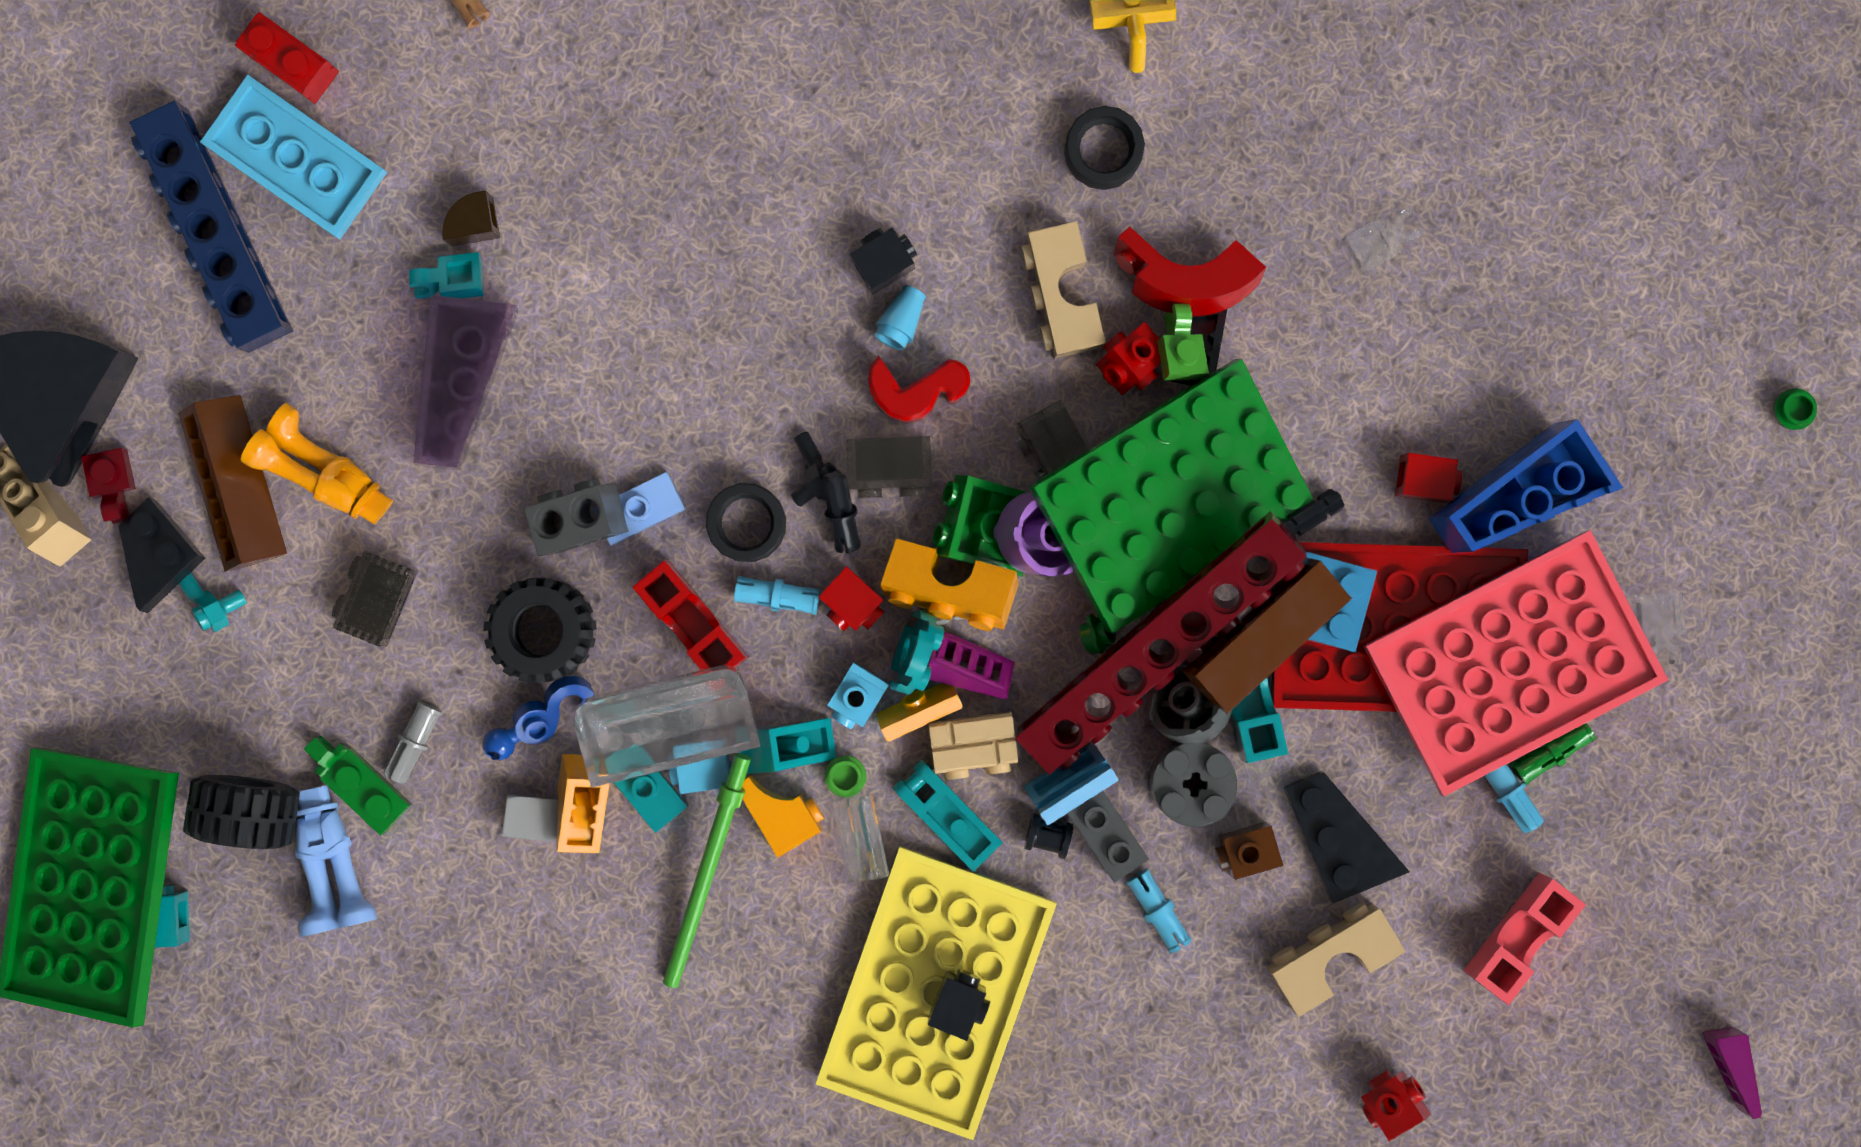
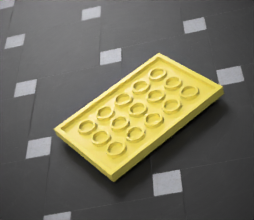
(929, 924)

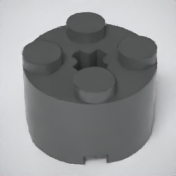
(1210, 800)

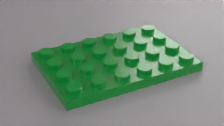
(1170, 493)
(87, 886)

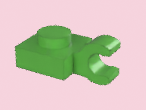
(1179, 351)

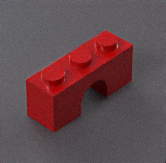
(689, 618)

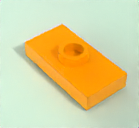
(918, 710)

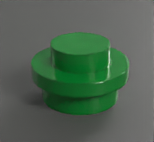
(1795, 409)

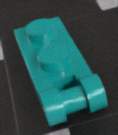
(948, 816)

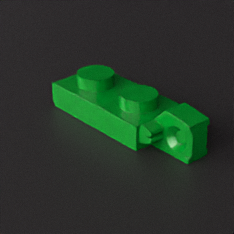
(358, 784)

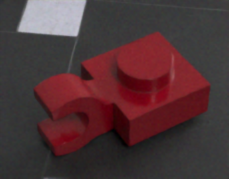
(109, 476)

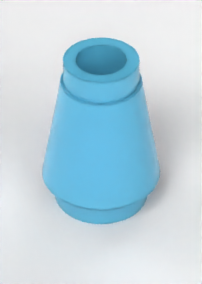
(900, 319)

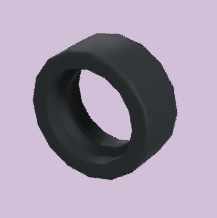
(1108, 116)
(717, 510)

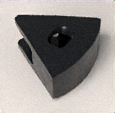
(56, 399)

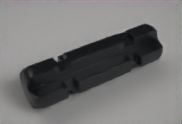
(1314, 512)

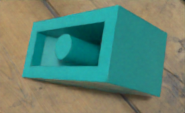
(792, 746)

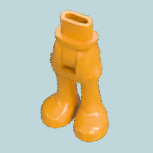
(340, 483)

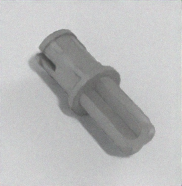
(412, 742)

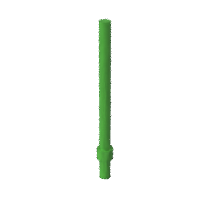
(729, 798)

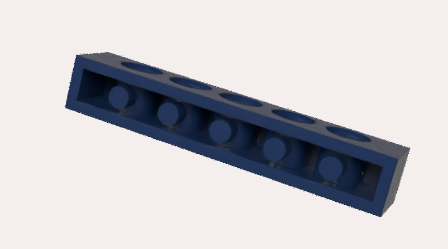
(153, 139)

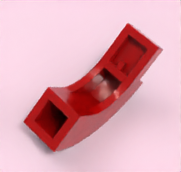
(1205, 287)

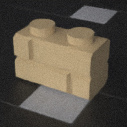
(973, 744)

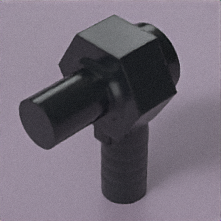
(813, 473)

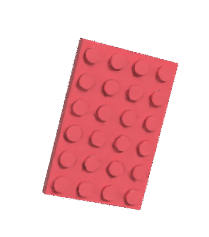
(1515, 663)

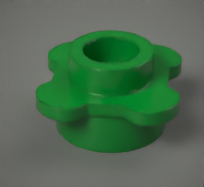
(1095, 637)

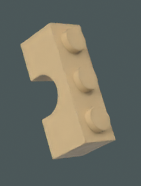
(1068, 327)
(1301, 971)

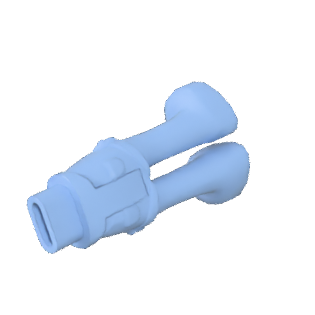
(322, 837)

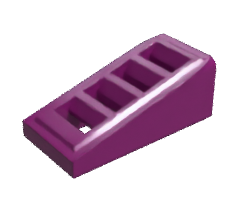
(965, 651)
(1734, 1060)

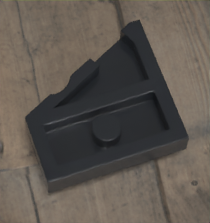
(155, 553)

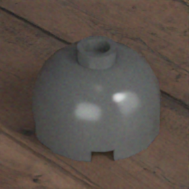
(1184, 712)

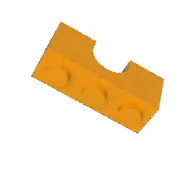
(981, 599)

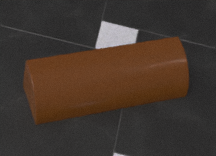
(232, 491)
(1267, 635)

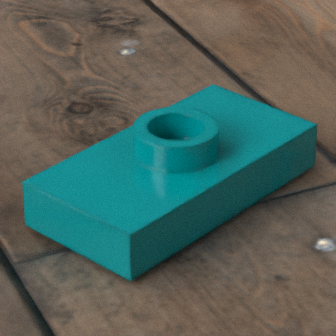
(653, 798)

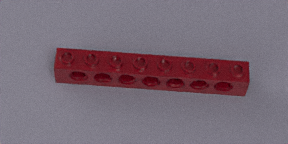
(1265, 538)

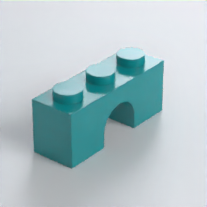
(1258, 726)

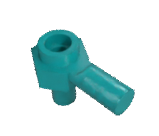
(209, 610)

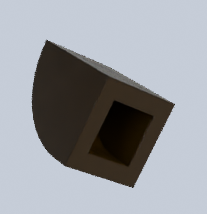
(471, 220)

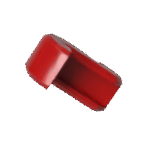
(919, 397)

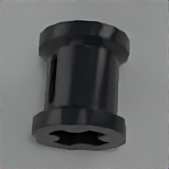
(1050, 837)

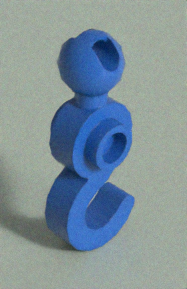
(535, 720)

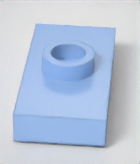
(648, 506)

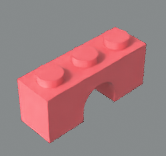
(1505, 957)

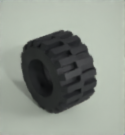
(505, 638)
(241, 812)

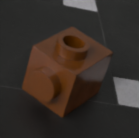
(1248, 851)

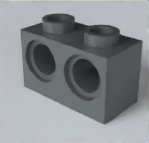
(577, 524)
(1108, 836)

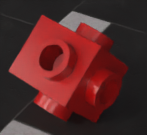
(1131, 359)
(1384, 1114)

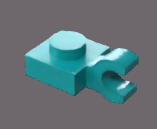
(455, 277)

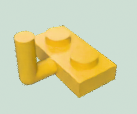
(1134, 16)

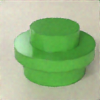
(845, 776)

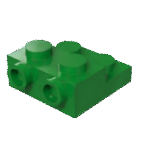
(971, 519)

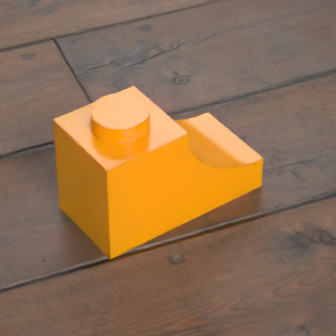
(579, 808)
(782, 819)

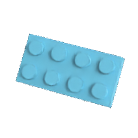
(293, 157)

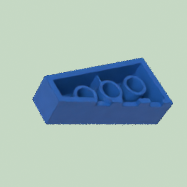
(1527, 488)

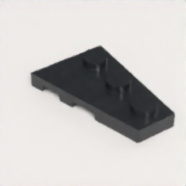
(1340, 839)

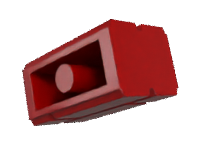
(286, 57)

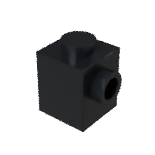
(883, 258)
(959, 1004)

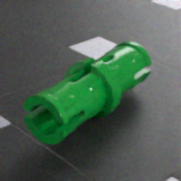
(1552, 753)

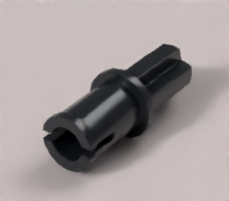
(841, 512)

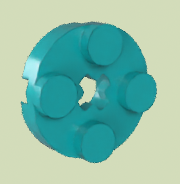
(914, 653)

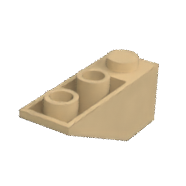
(39, 513)

